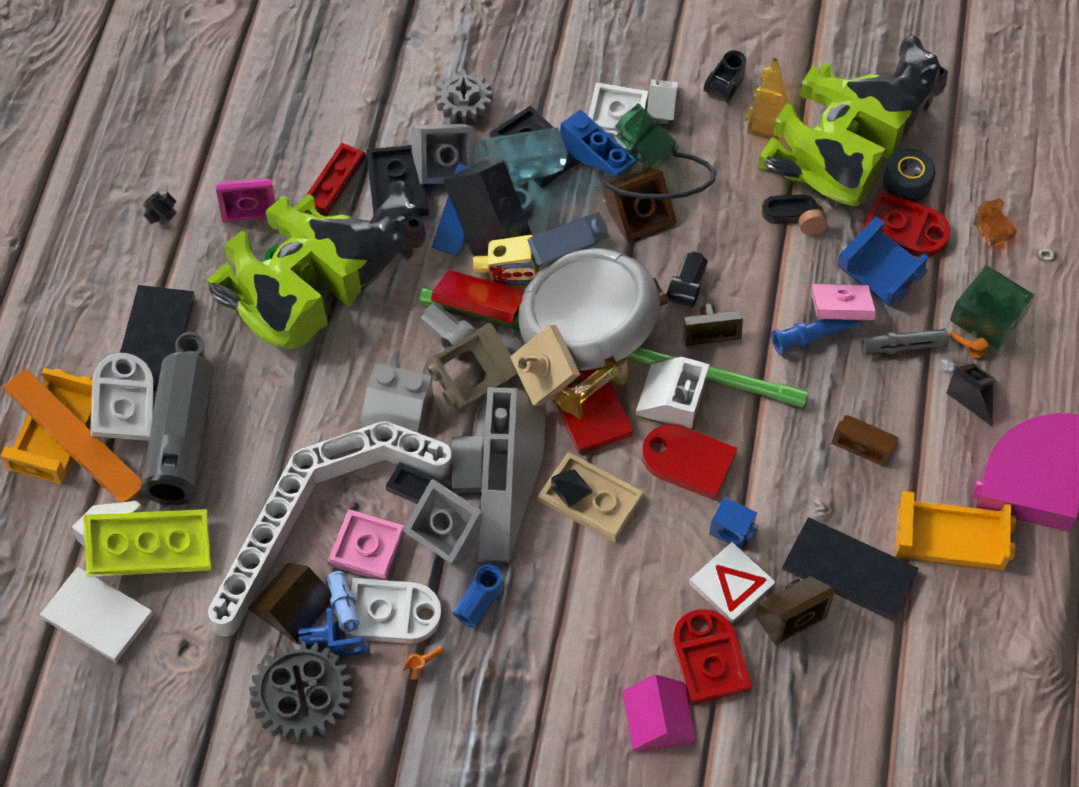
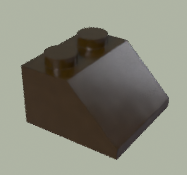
(794, 608)

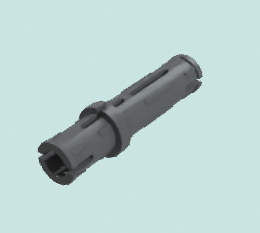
(904, 341)

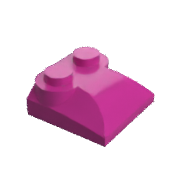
(245, 199)

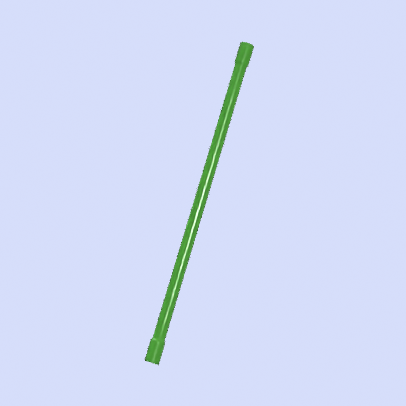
(780, 392)

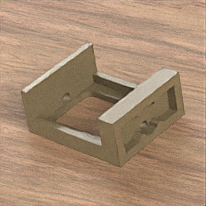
(492, 357)

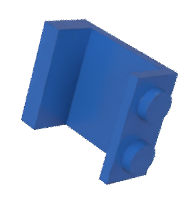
(881, 263)

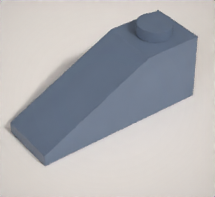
(567, 238)

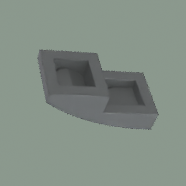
(466, 464)

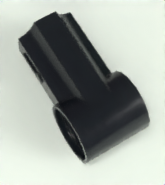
(686, 284)

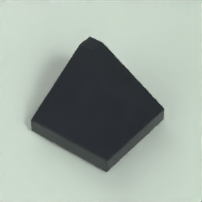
(570, 487)

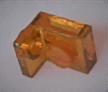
(993, 223)

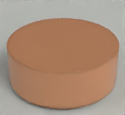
(813, 222)

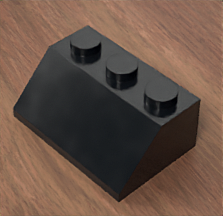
(486, 204)

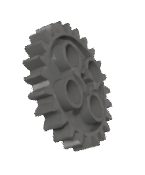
(272, 698)

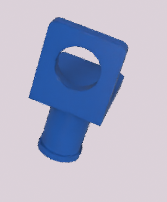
(330, 635)

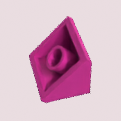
(658, 713)

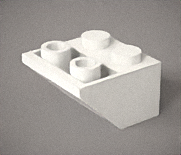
(673, 391)

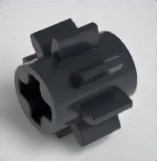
(159, 208)

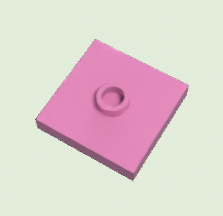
(843, 302)
(366, 545)

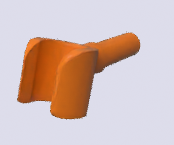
(975, 349)
(418, 662)

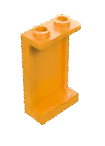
(35, 450)
(954, 534)

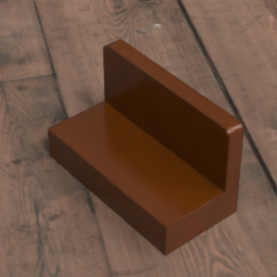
(864, 440)

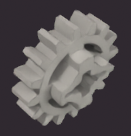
(450, 96)

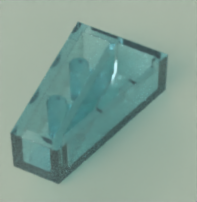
(526, 154)

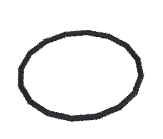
(665, 196)

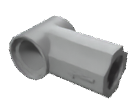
(445, 325)

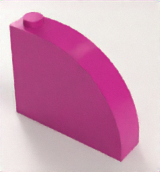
(1035, 472)

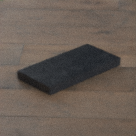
(154, 325)
(851, 568)

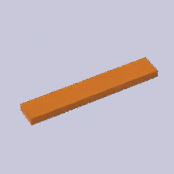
(73, 436)

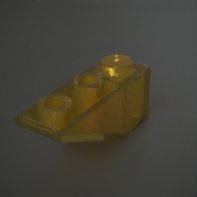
(769, 102)

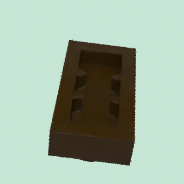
(712, 326)

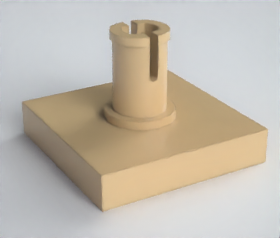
(545, 365)

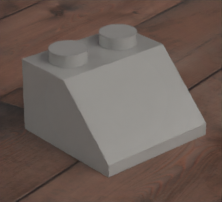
(440, 150)
(397, 397)
(445, 523)

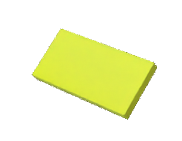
(146, 542)

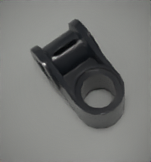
(727, 75)

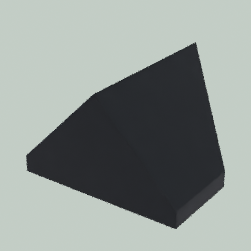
(973, 390)

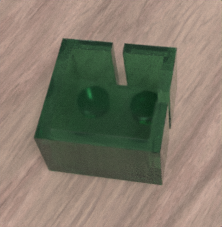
(650, 140)
(992, 307)

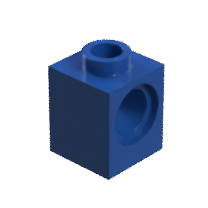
(734, 523)

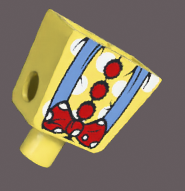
(508, 262)

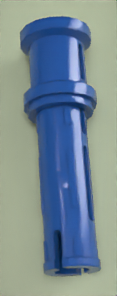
(802, 334)

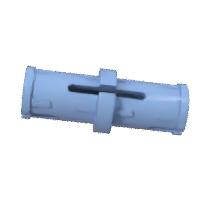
(343, 601)

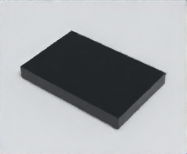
(528, 121)
(392, 166)

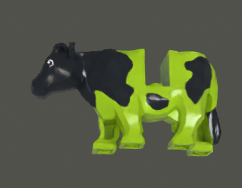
(858, 128)
(336, 251)

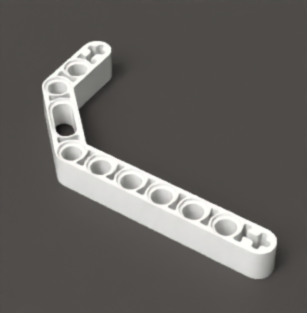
(430, 458)

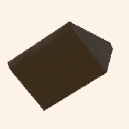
(292, 600)

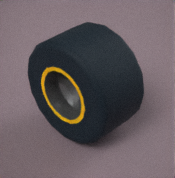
(909, 174)

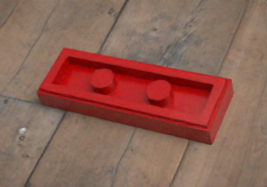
(335, 177)

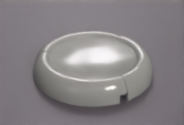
(598, 302)

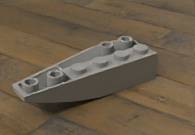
(510, 469)

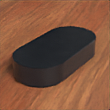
(786, 208)

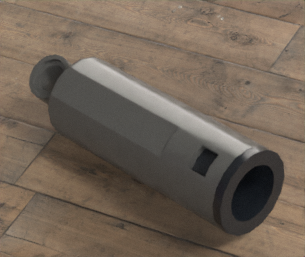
(178, 424)

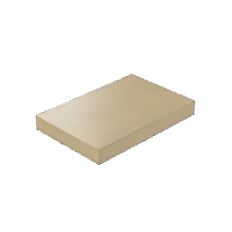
(602, 511)

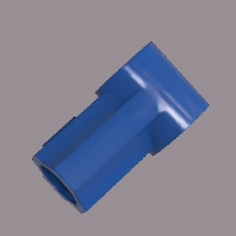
(478, 597)

